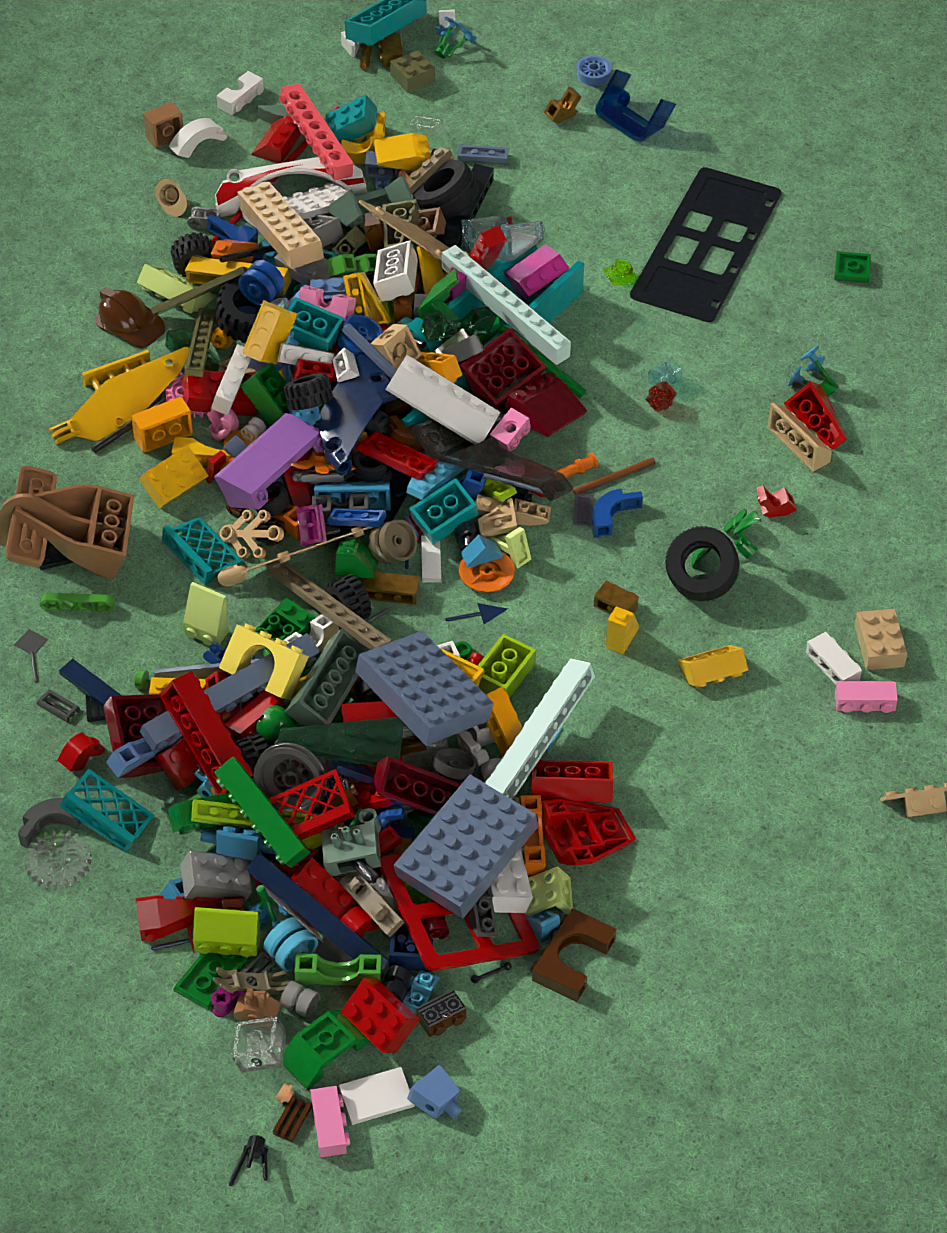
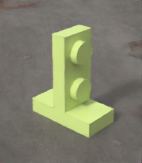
(514, 544)

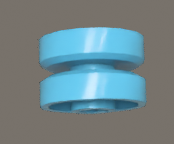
(287, 940)

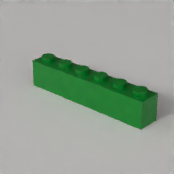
(261, 812)

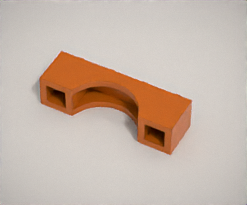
(533, 848)

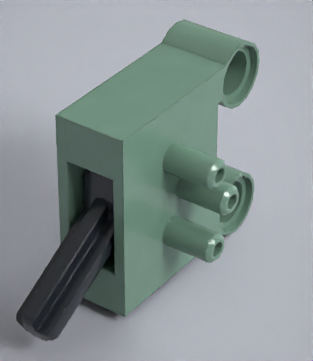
(353, 847)

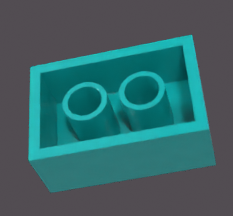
(353, 119)
(315, 326)
(444, 511)

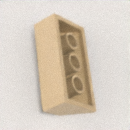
(798, 437)

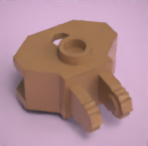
(255, 1006)

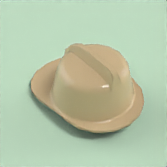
(167, 191)

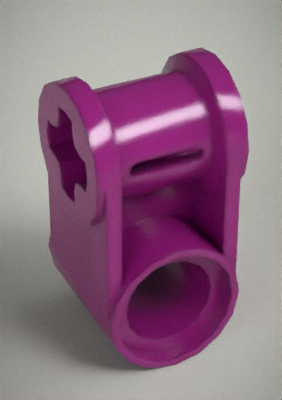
(224, 1001)

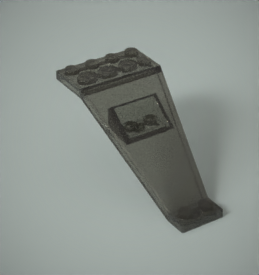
(488, 458)

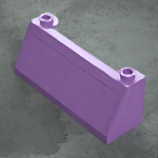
(265, 460)

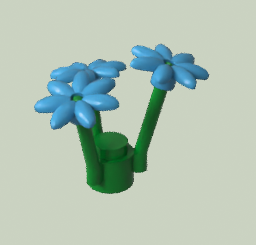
(443, 48)

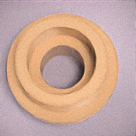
(285, 1093)

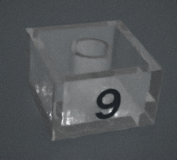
(259, 1044)

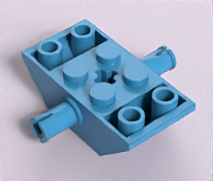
(236, 842)

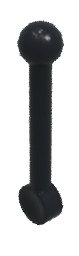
(475, 979)

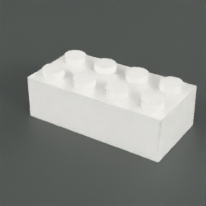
(395, 271)
(511, 888)

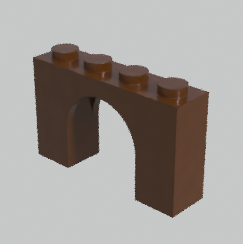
(574, 929)

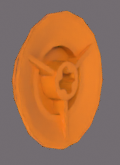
(498, 577)

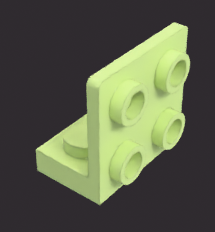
(550, 890)

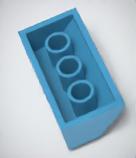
(378, 492)

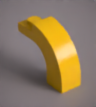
(357, 151)

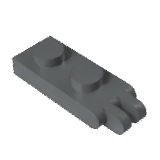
(313, 477)

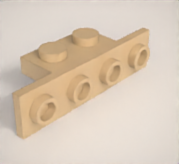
(921, 802)

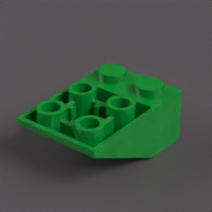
(286, 620)

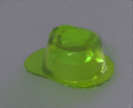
(620, 273)

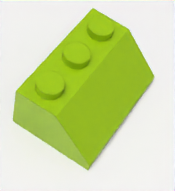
(226, 932)

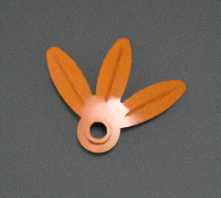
(316, 460)

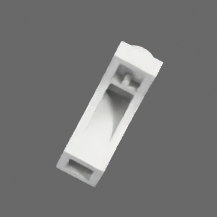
(194, 133)

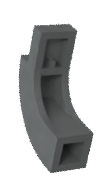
(42, 815)

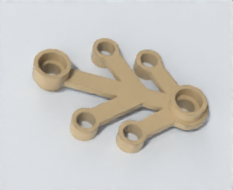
(250, 533)

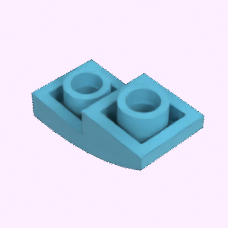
(421, 990)

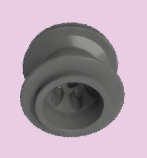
(279, 772)

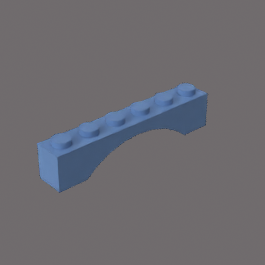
(131, 756)

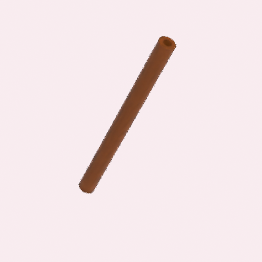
(616, 475)

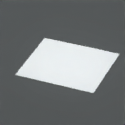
(311, 928)

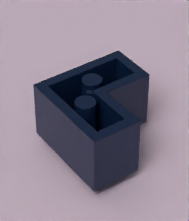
(404, 952)

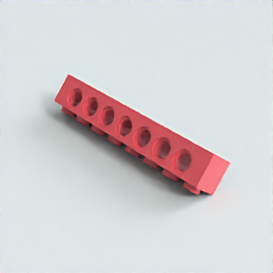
(316, 132)

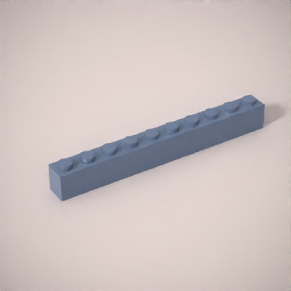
(226, 693)

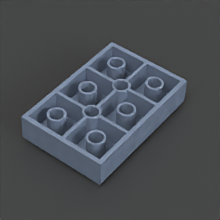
(424, 687)
(466, 846)

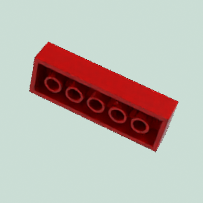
(201, 726)

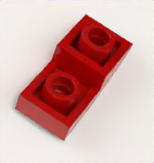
(214, 465)

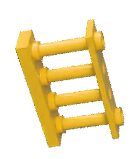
(115, 368)

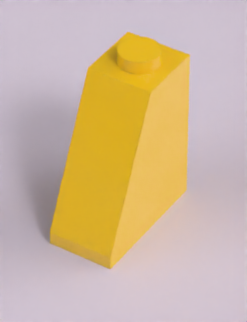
(620, 630)

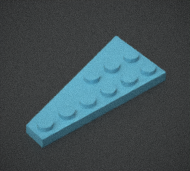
(433, 480)

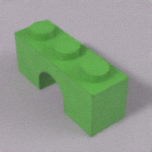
(348, 264)

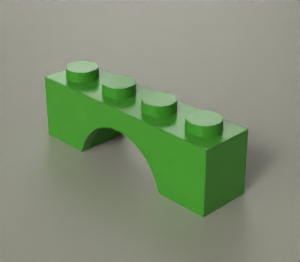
(314, 970)

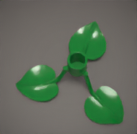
(743, 545)

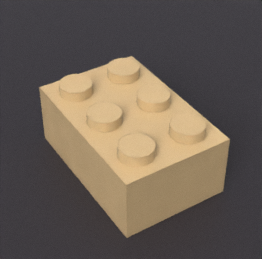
(880, 639)

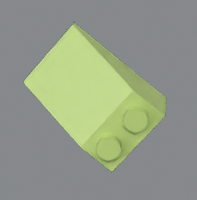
(206, 615)

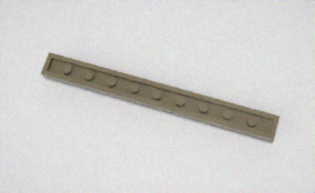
(327, 605)

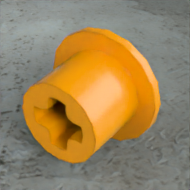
(220, 339)

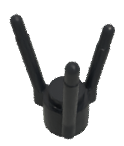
(254, 1149)

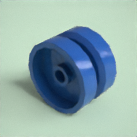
(261, 282)
(365, 326)

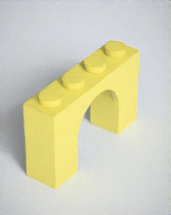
(288, 660)

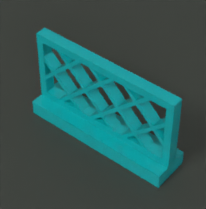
(189, 555)
(98, 819)

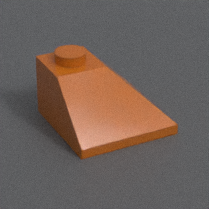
(227, 246)

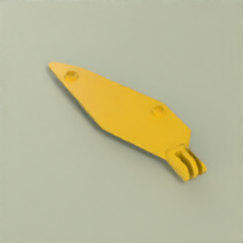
(120, 398)

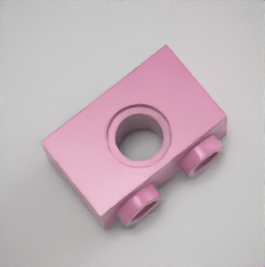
(511, 421)

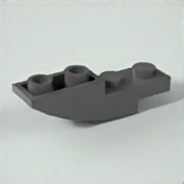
(483, 917)

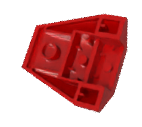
(583, 831)

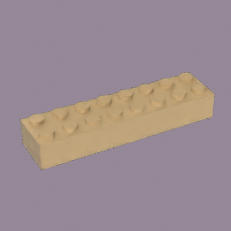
(280, 225)

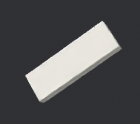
(430, 561)

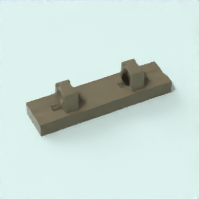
(372, 903)

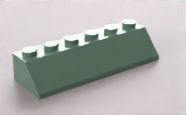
(327, 681)

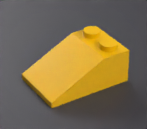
(402, 151)

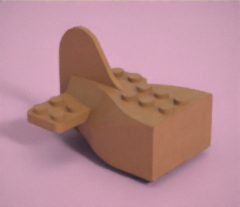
(80, 520)

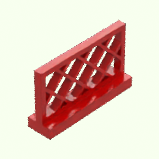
(327, 818)

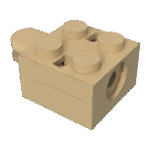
(396, 344)

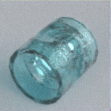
(667, 371)

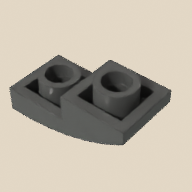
(464, 348)

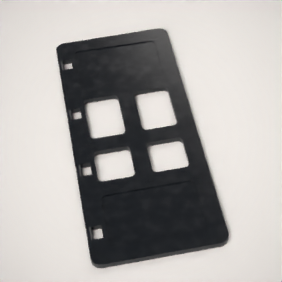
(686, 286)

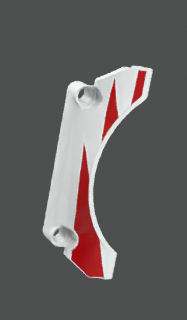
(227, 196)

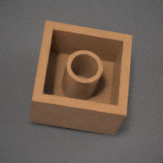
(162, 124)

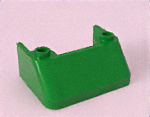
(435, 303)

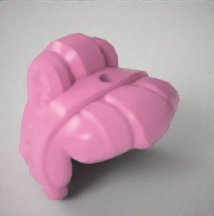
(222, 424)

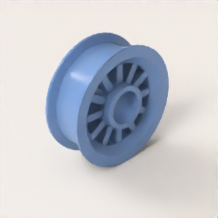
(593, 70)

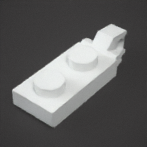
(472, 747)

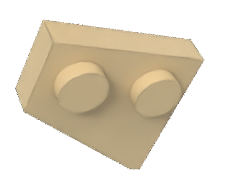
(499, 520)

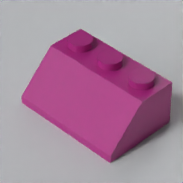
(536, 271)

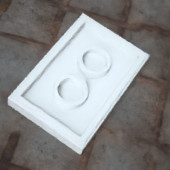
(376, 1095)

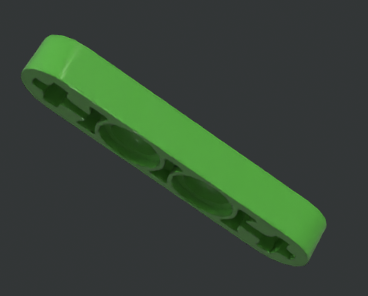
(56, 601)

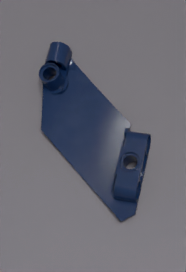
(350, 412)

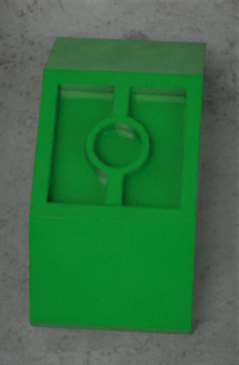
(321, 1045)

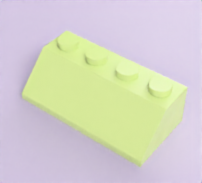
(171, 285)

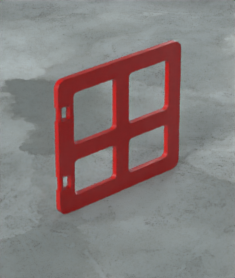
(486, 949)

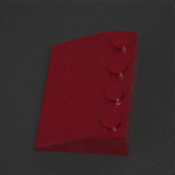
(501, 368)
(546, 404)
(124, 721)

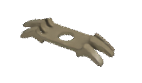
(238, 982)

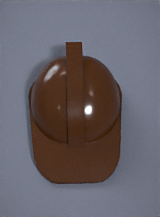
(128, 318)

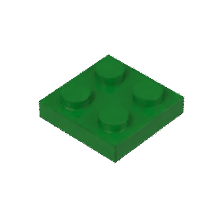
(852, 266)

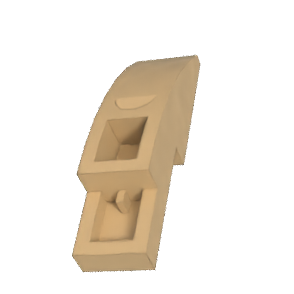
(526, 512)

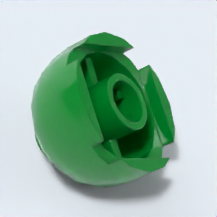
(272, 722)

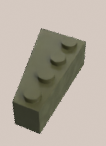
(405, 210)

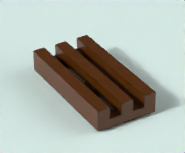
(299, 1103)

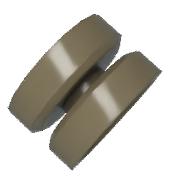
(393, 541)

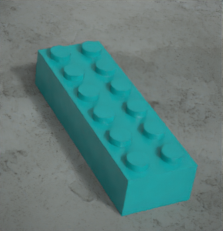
(383, 20)

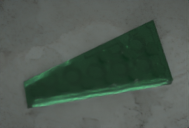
(353, 742)

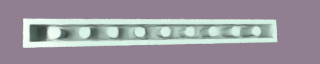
(508, 306)
(541, 728)

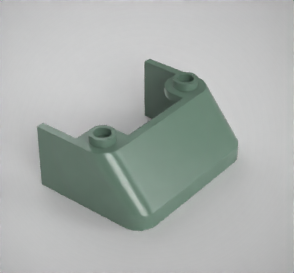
(352, 212)

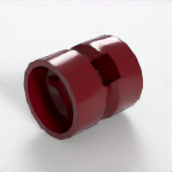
(436, 927)

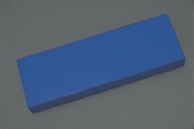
(357, 517)

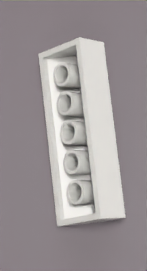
(442, 400)

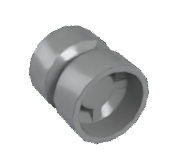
(297, 998)

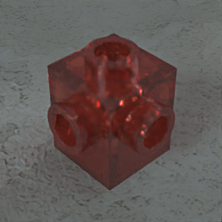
(661, 396)

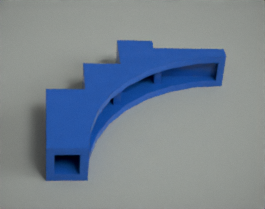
(226, 230)

